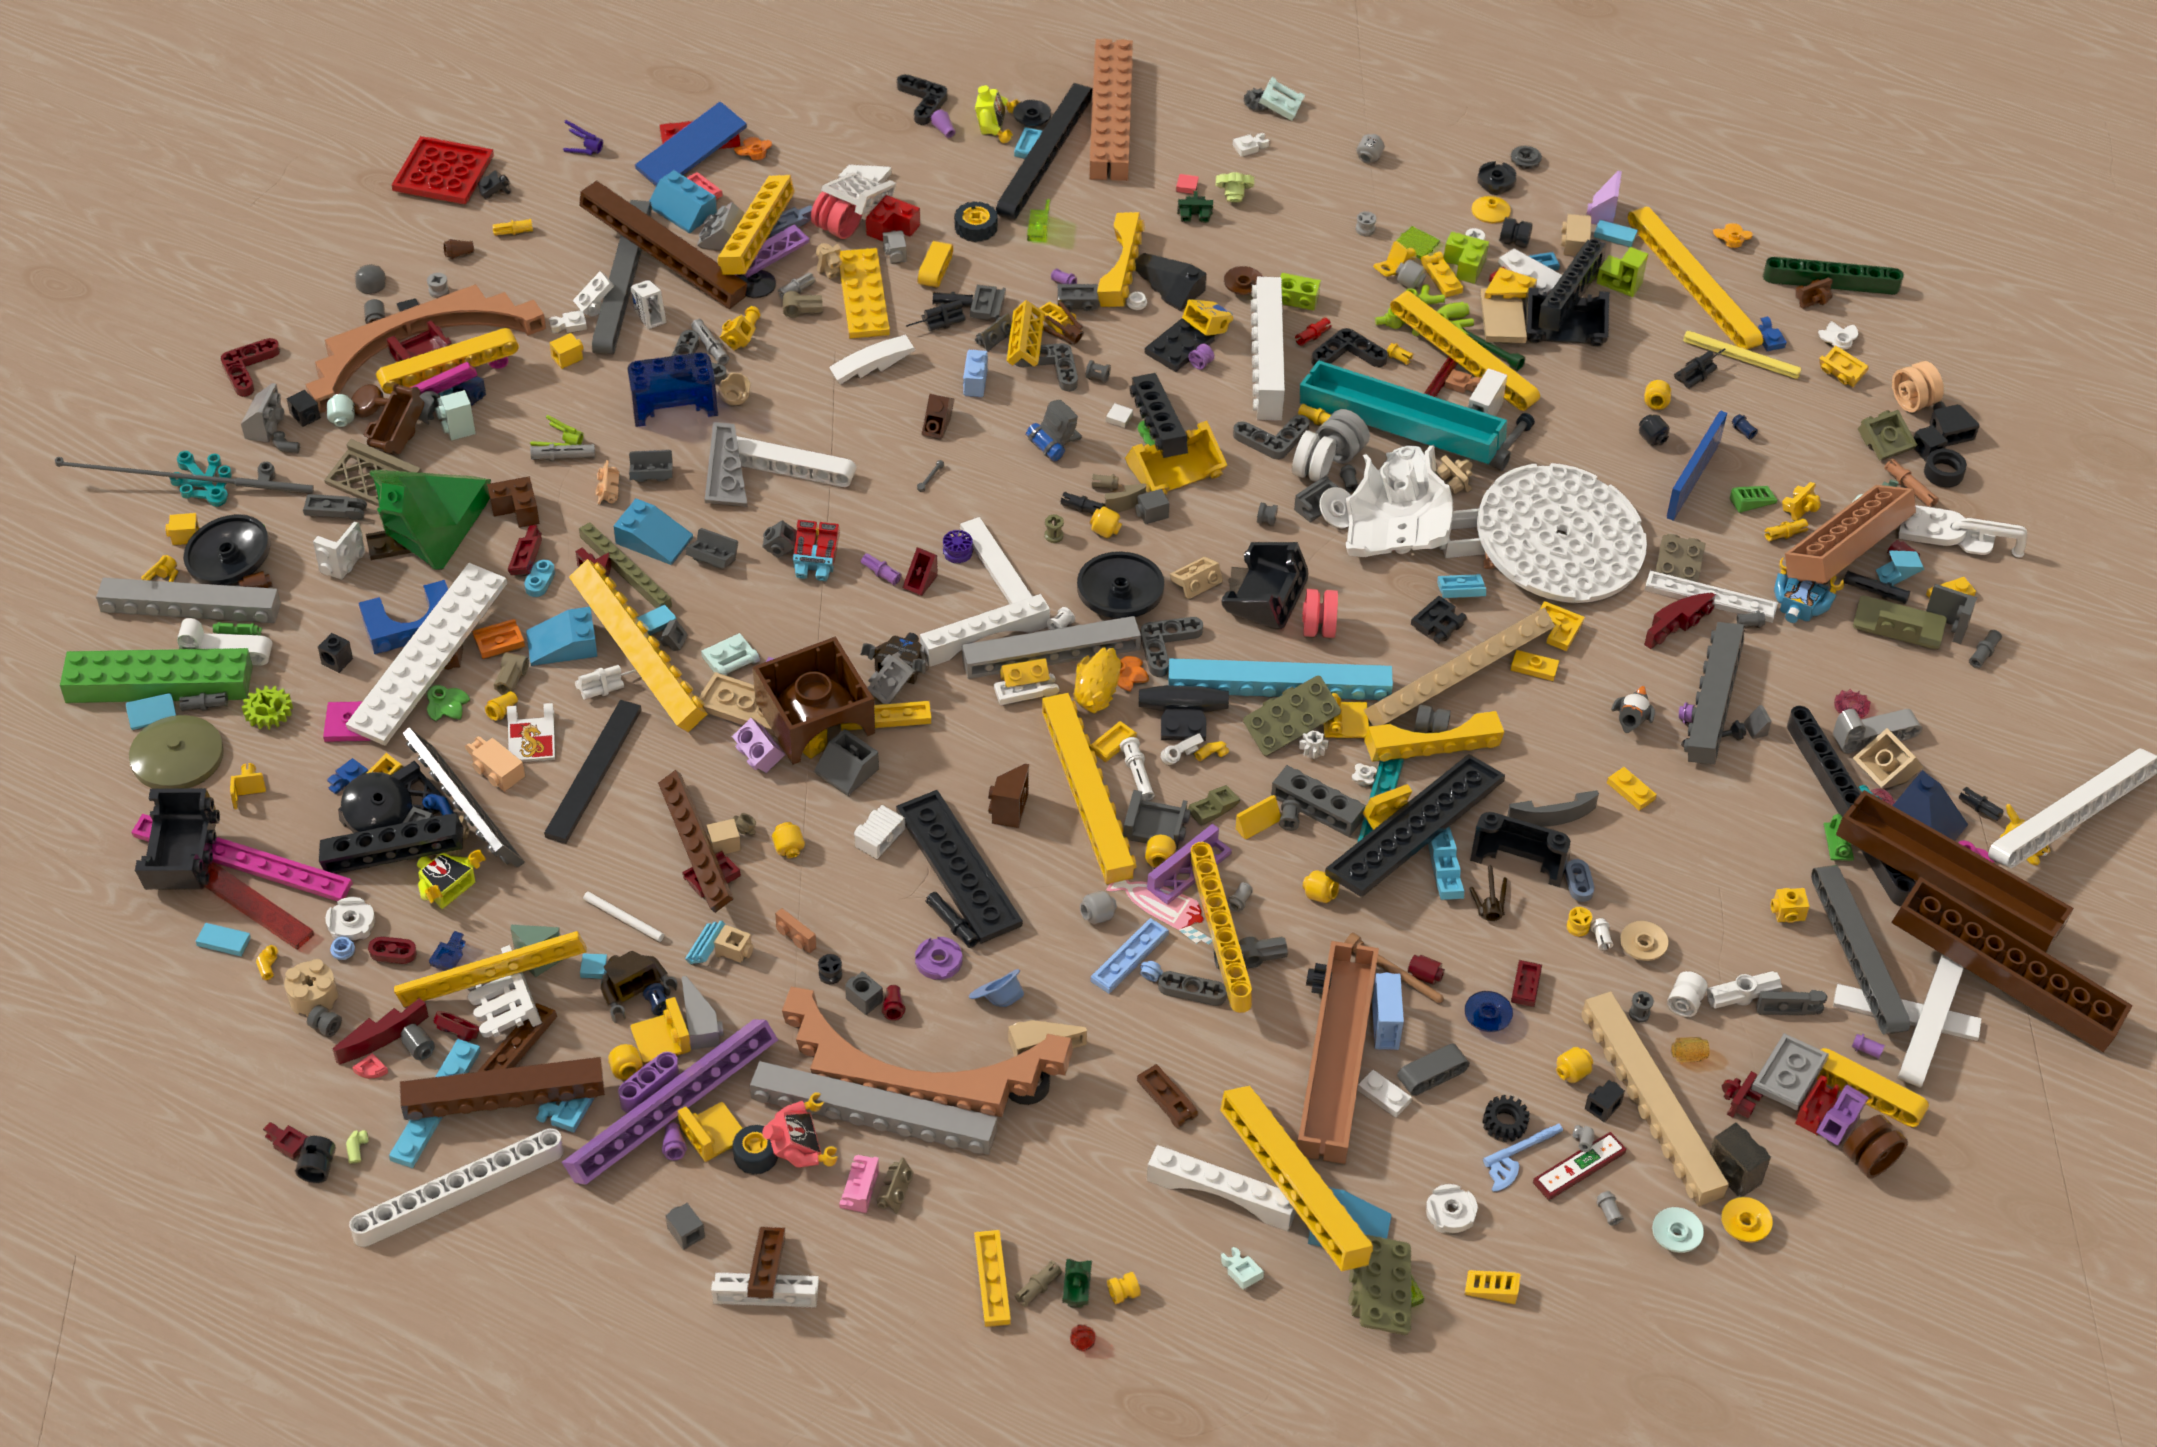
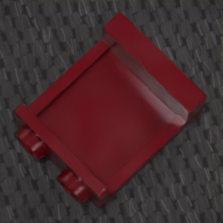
(419, 344)

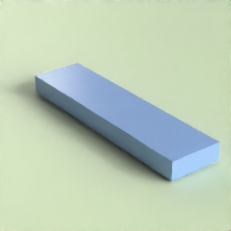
(1129, 955)

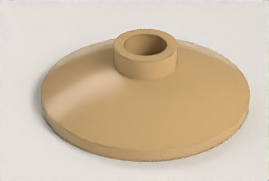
(1644, 933)

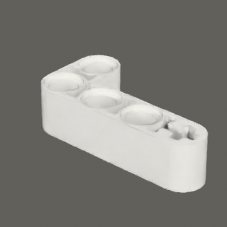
(193, 637)

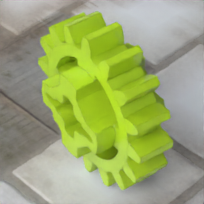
(267, 707)

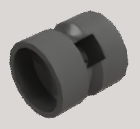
(1431, 721)

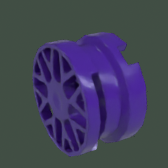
(957, 548)

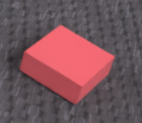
(1187, 183)

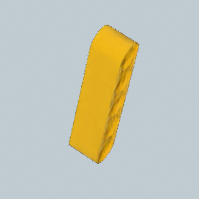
(1882, 1093)

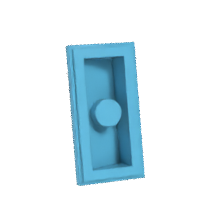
(657, 619)
(148, 710)

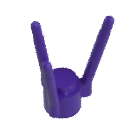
(591, 142)

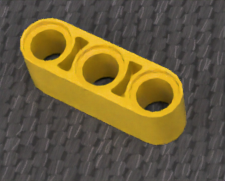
(935, 264)

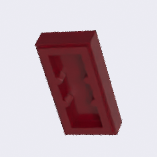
(1526, 983)

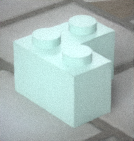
(456, 415)

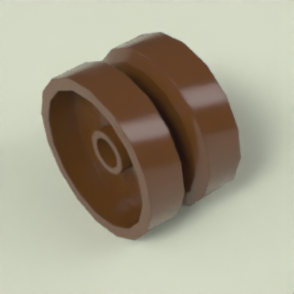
(1875, 1146)

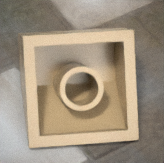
(1888, 760)

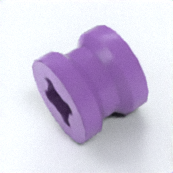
(1201, 356)

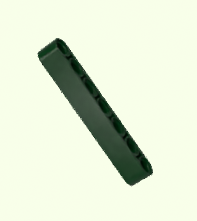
(1843, 275)

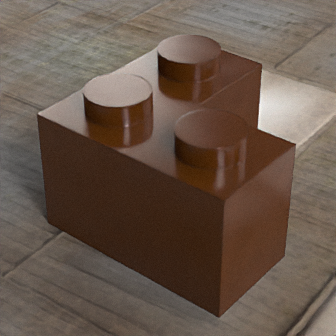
(514, 497)

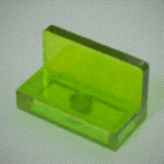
(1039, 224)

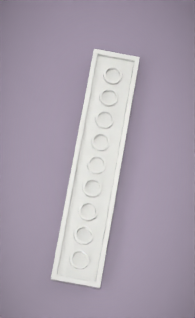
(426, 654)

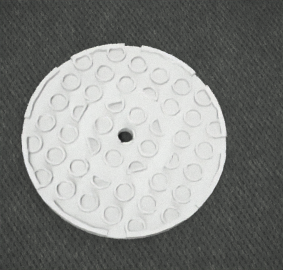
(1521, 537)

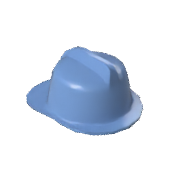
(1001, 991)

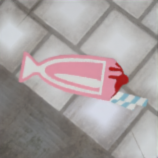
(1179, 913)

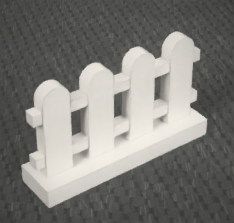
(509, 1000)

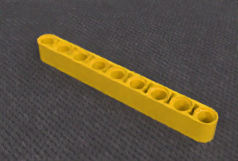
(1462, 347)
(1221, 927)

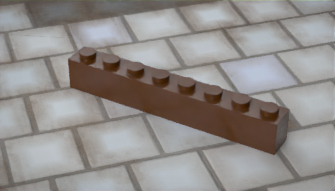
(501, 1088)

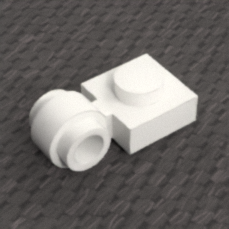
(1188, 746)

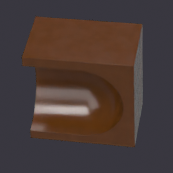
(810, 693)

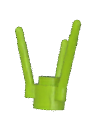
(570, 436)

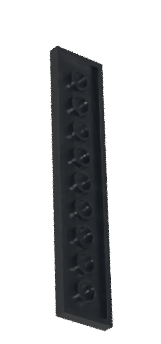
(1414, 825)

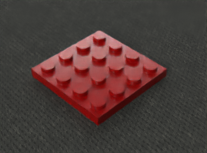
(442, 170)

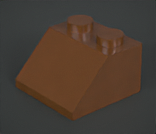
(1009, 797)

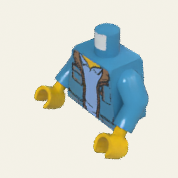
(1803, 598)

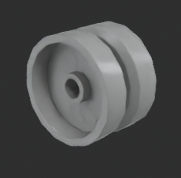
(1350, 434)

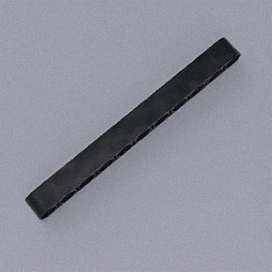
(1044, 151)
(1840, 790)

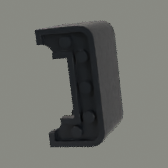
(179, 840)

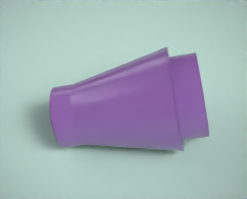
(942, 122)
(673, 1144)

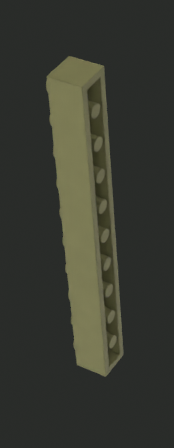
(625, 566)

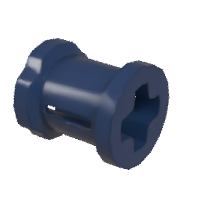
(656, 999)

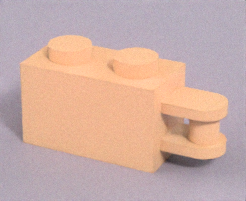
(495, 763)

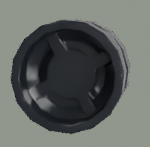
(1516, 232)
(315, 1159)

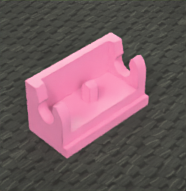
(860, 1184)

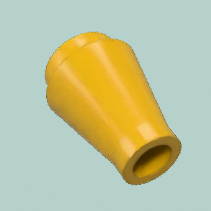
(497, 707)

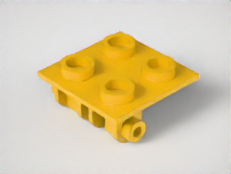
(1350, 723)

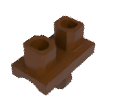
(1817, 292)

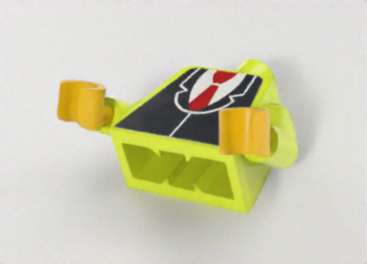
(991, 112)
(447, 876)

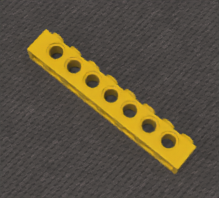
(756, 225)

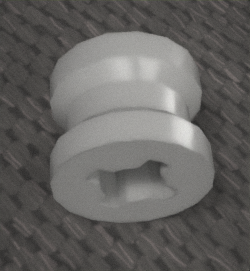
(1365, 223)
(437, 285)

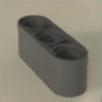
(1433, 1069)

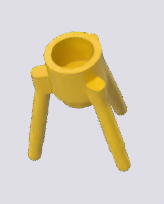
(163, 568)

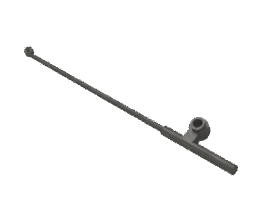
(265, 470)

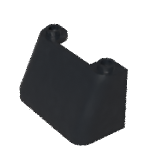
(1585, 324)
(1271, 584)
(1522, 839)

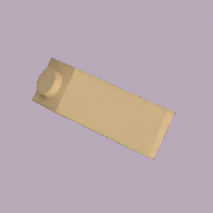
(1027, 1034)

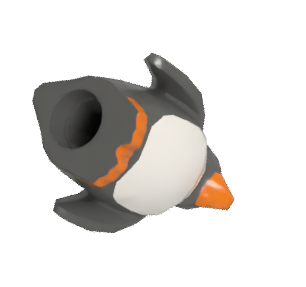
(1634, 709)

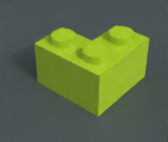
(1468, 254)
(1624, 274)

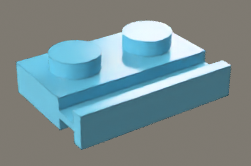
(1461, 586)

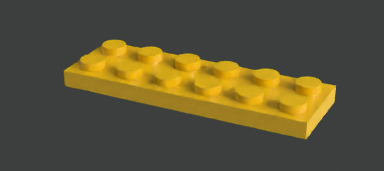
(863, 293)

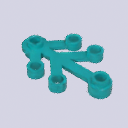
(216, 494)

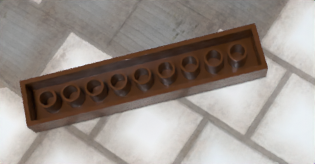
(2012, 964)

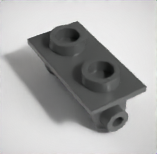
(995, 333)

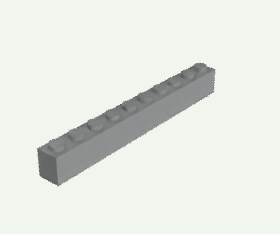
(876, 1108)

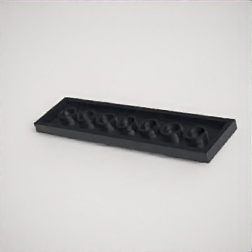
(959, 866)

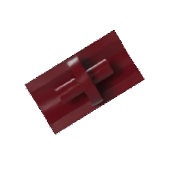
(1739, 1093)

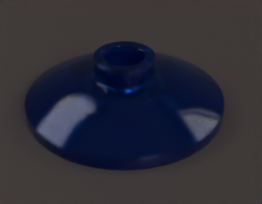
(1489, 1004)

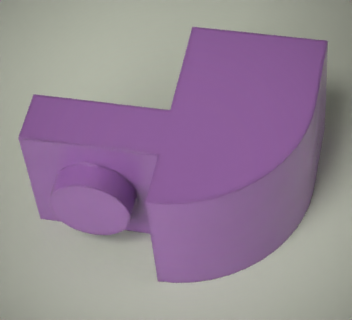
(1843, 1116)

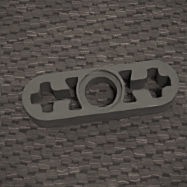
(1198, 996)

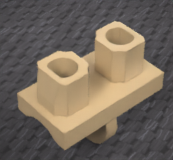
(828, 259)
(1458, 473)

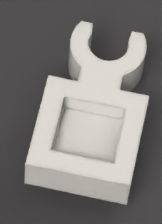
(1249, 145)
(571, 321)

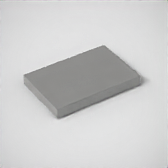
(1790, 1071)

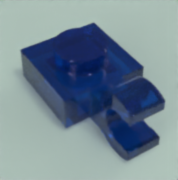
(448, 955)

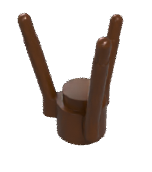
(1071, 333)

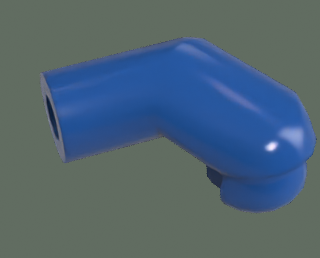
(439, 803)

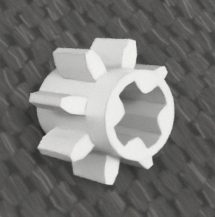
(1313, 744)

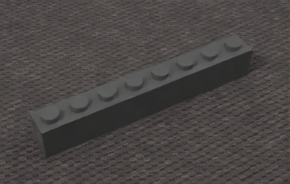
(1715, 693)

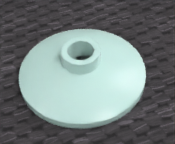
(1677, 1221)

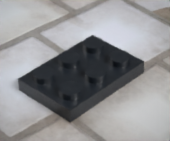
(1176, 343)

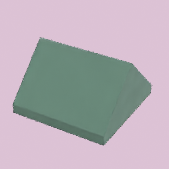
(527, 935)

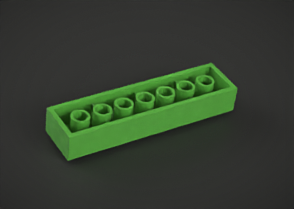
(151, 673)

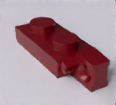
(525, 552)

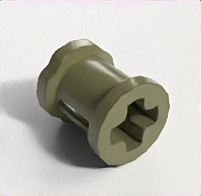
(1057, 528)

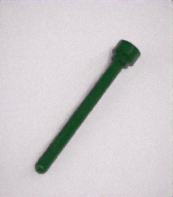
(1515, 361)

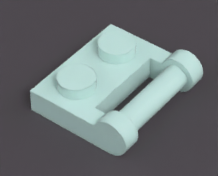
(1279, 102)
(730, 651)

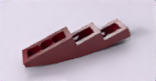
(373, 1036)

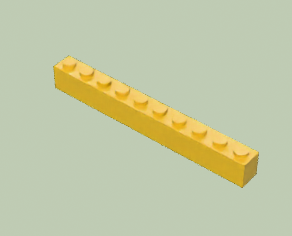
(638, 645)
(1088, 789)
(1296, 1178)

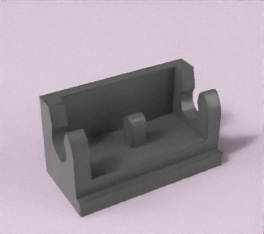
(1308, 500)

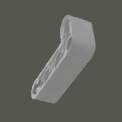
(1856, 733)

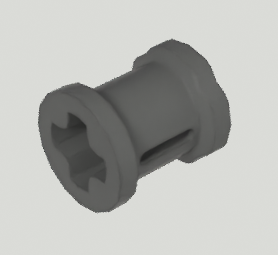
(1105, 371)
(1290, 814)
(1637, 1009)

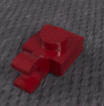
(285, 1141)

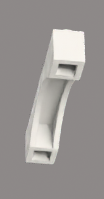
(945, 642)
(1182, 1171)

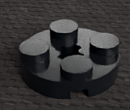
(1496, 177)

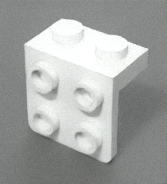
(339, 558)

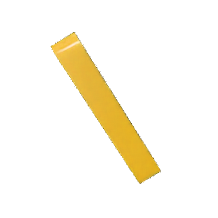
(425, 366)

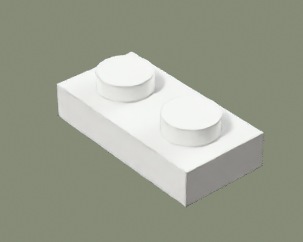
(1384, 1093)

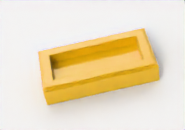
(1109, 743)

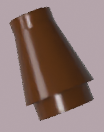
(456, 248)

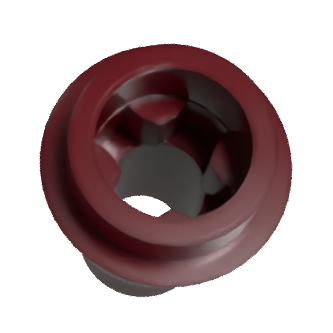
(893, 1004)

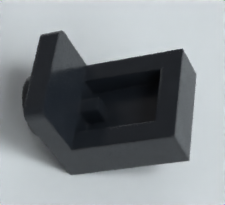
(492, 183)

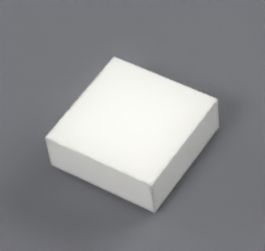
(1119, 415)

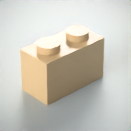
(1576, 232)

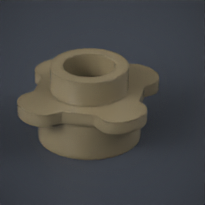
(745, 823)

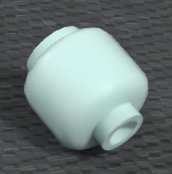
(340, 410)

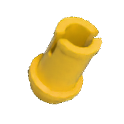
(752, 314)
(1399, 353)

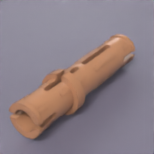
(1905, 477)

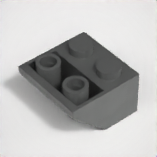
(847, 762)

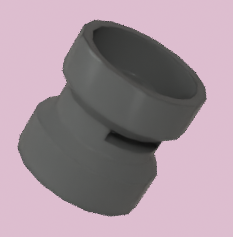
(326, 1022)

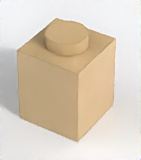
(724, 836)

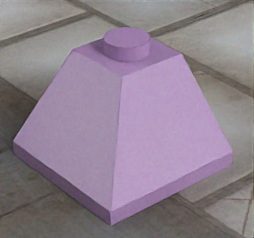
(1605, 201)

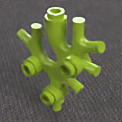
(1449, 311)

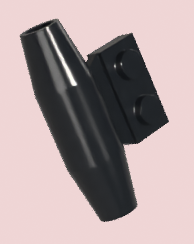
(1183, 708)

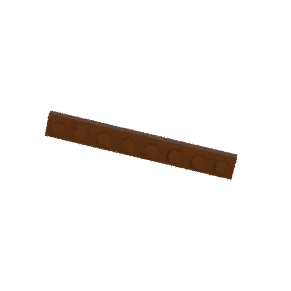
(695, 841)

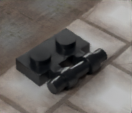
(1433, 616)

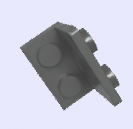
(1953, 605)

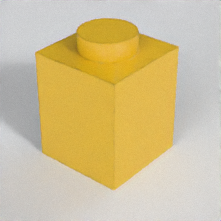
(566, 350)
(181, 528)

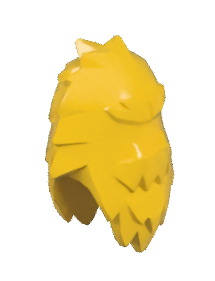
(1097, 680)

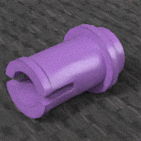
(1063, 278)
(1867, 1046)

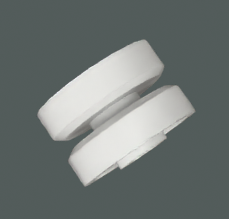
(1313, 456)

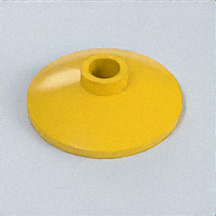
(1490, 209)
(1750, 1212)

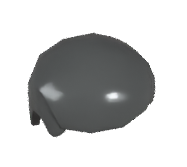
(370, 279)
(430, 404)

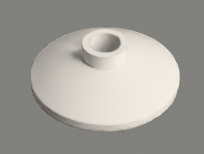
(1334, 507)

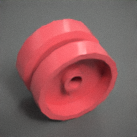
(1320, 613)

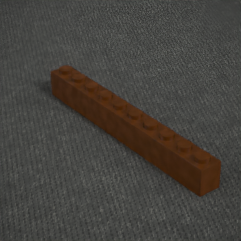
(662, 244)

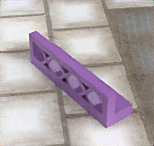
(777, 248)
(1180, 863)

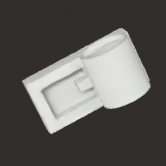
(590, 297)

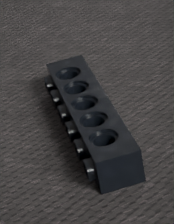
(1158, 415)
(391, 844)

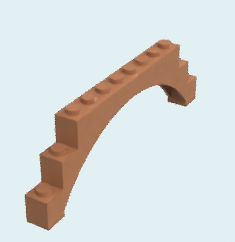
(463, 307)
(975, 1090)

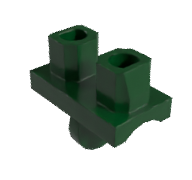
(1195, 205)
(1077, 1283)

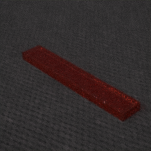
(258, 907)

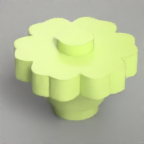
(1234, 185)

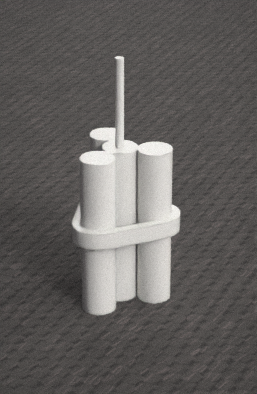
(601, 682)

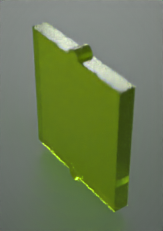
(1419, 241)

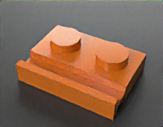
(498, 638)

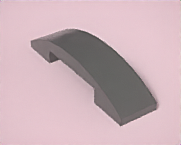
(1557, 813)

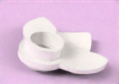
(1837, 336)

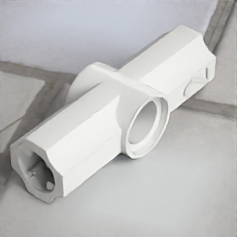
(1743, 989)

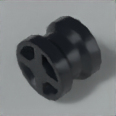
(834, 965)

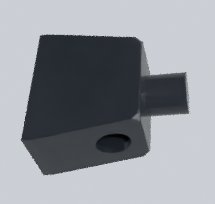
(1954, 423)

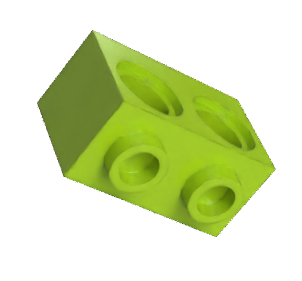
(1299, 291)

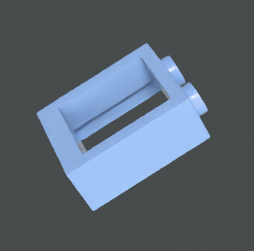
(1387, 1011)

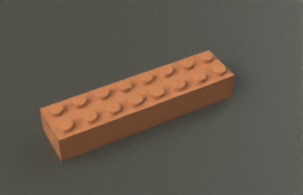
(1850, 533)

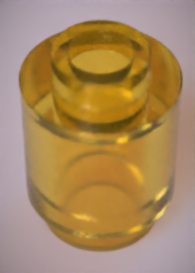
(1690, 1049)

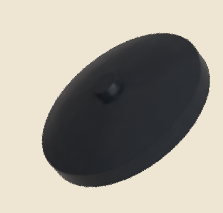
(227, 550)
(1120, 584)

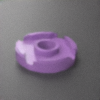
(938, 969)

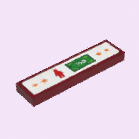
(1579, 1166)

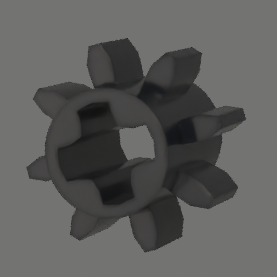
(1316, 978)

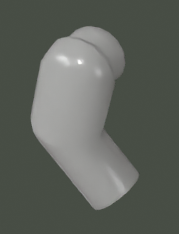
(1586, 1137)

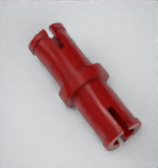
(1313, 331)

